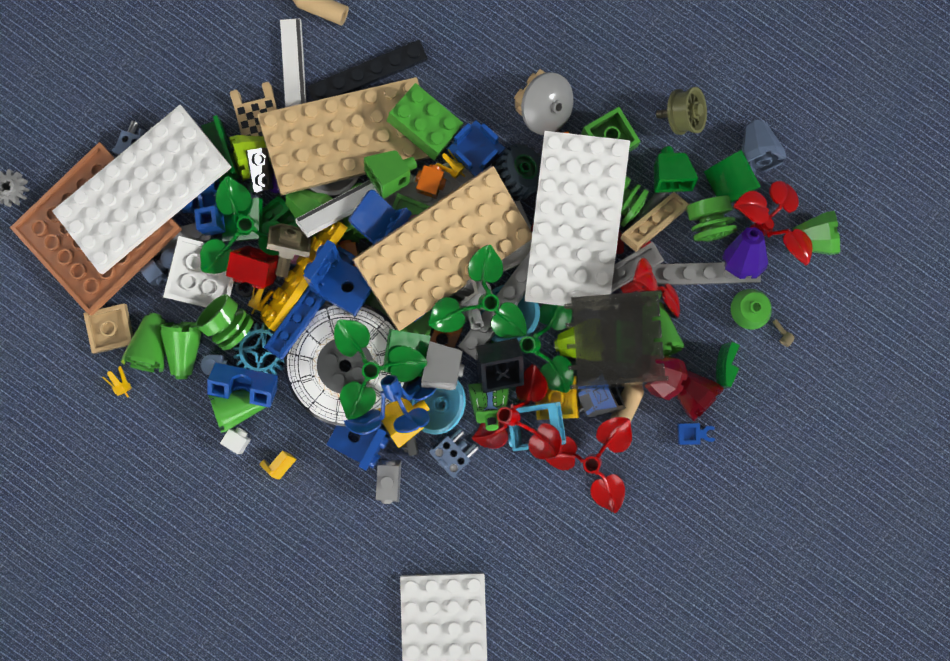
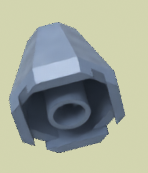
(762, 147)

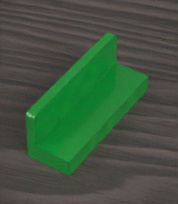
(217, 135)

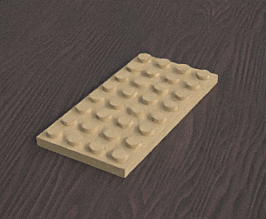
(332, 136)
(433, 250)

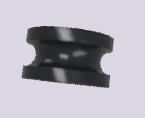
(238, 289)

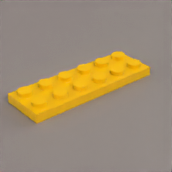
(295, 283)

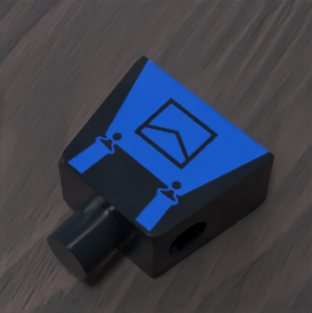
(599, 401)

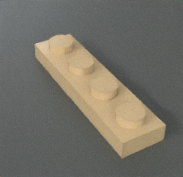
(654, 221)

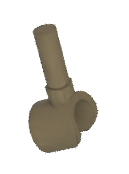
(787, 337)

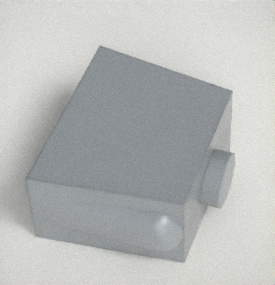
(443, 367)
(388, 481)

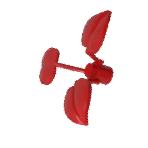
(754, 207)
(645, 277)
(615, 435)
(545, 442)

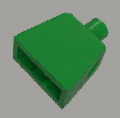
(673, 172)

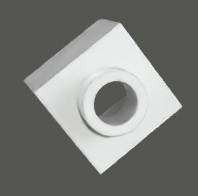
(236, 440)

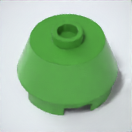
(751, 309)

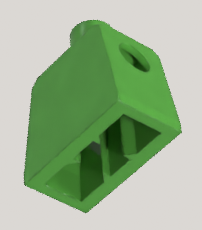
(388, 171)

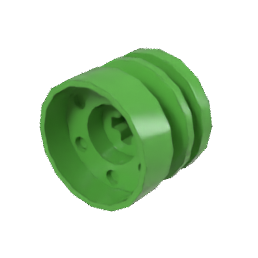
(632, 202)
(711, 217)
(224, 322)

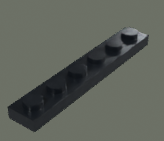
(369, 71)

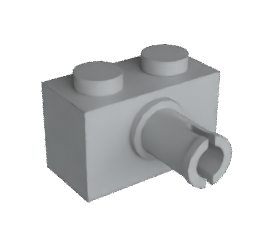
(469, 296)

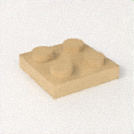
(109, 328)

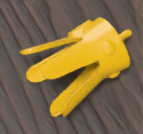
(457, 168)
(256, 301)
(119, 388)

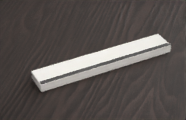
(293, 62)
(334, 209)

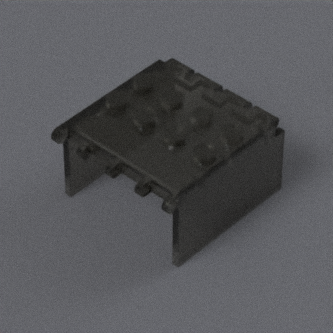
(617, 340)

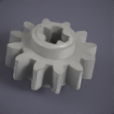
(17, 188)

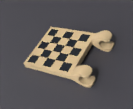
(247, 112)

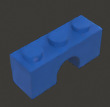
(208, 217)
(227, 378)

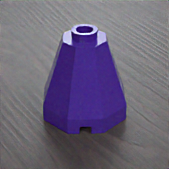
(746, 254)

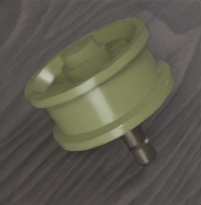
(685, 111)

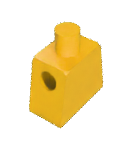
(392, 412)

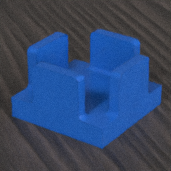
(476, 147)

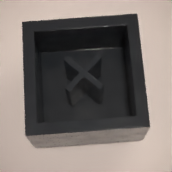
(500, 365)

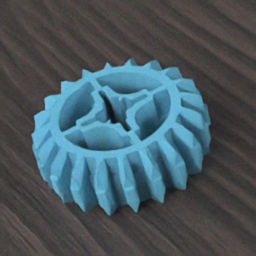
(260, 360)

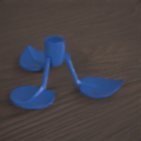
(393, 391)

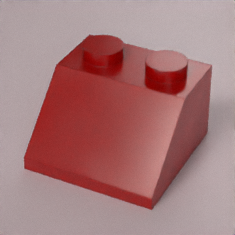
(252, 266)

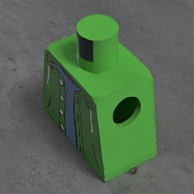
(487, 405)

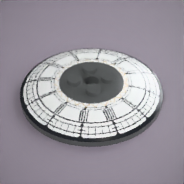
(315, 368)

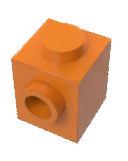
(430, 181)

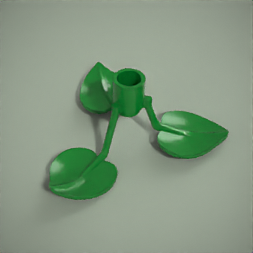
(229, 199)
(507, 321)
(405, 364)
(556, 370)

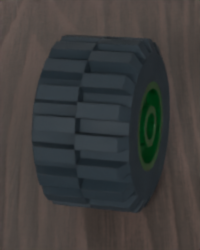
(519, 170)

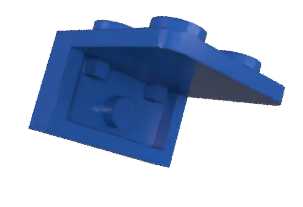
(376, 217)

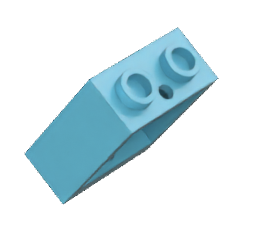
(555, 417)

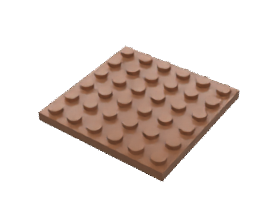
(61, 254)

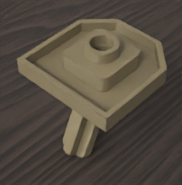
(289, 242)

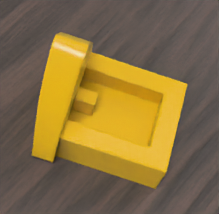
(279, 465)

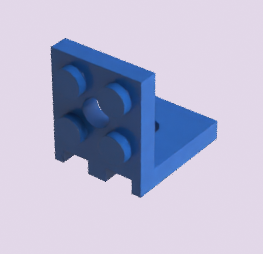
(328, 276)
(363, 451)

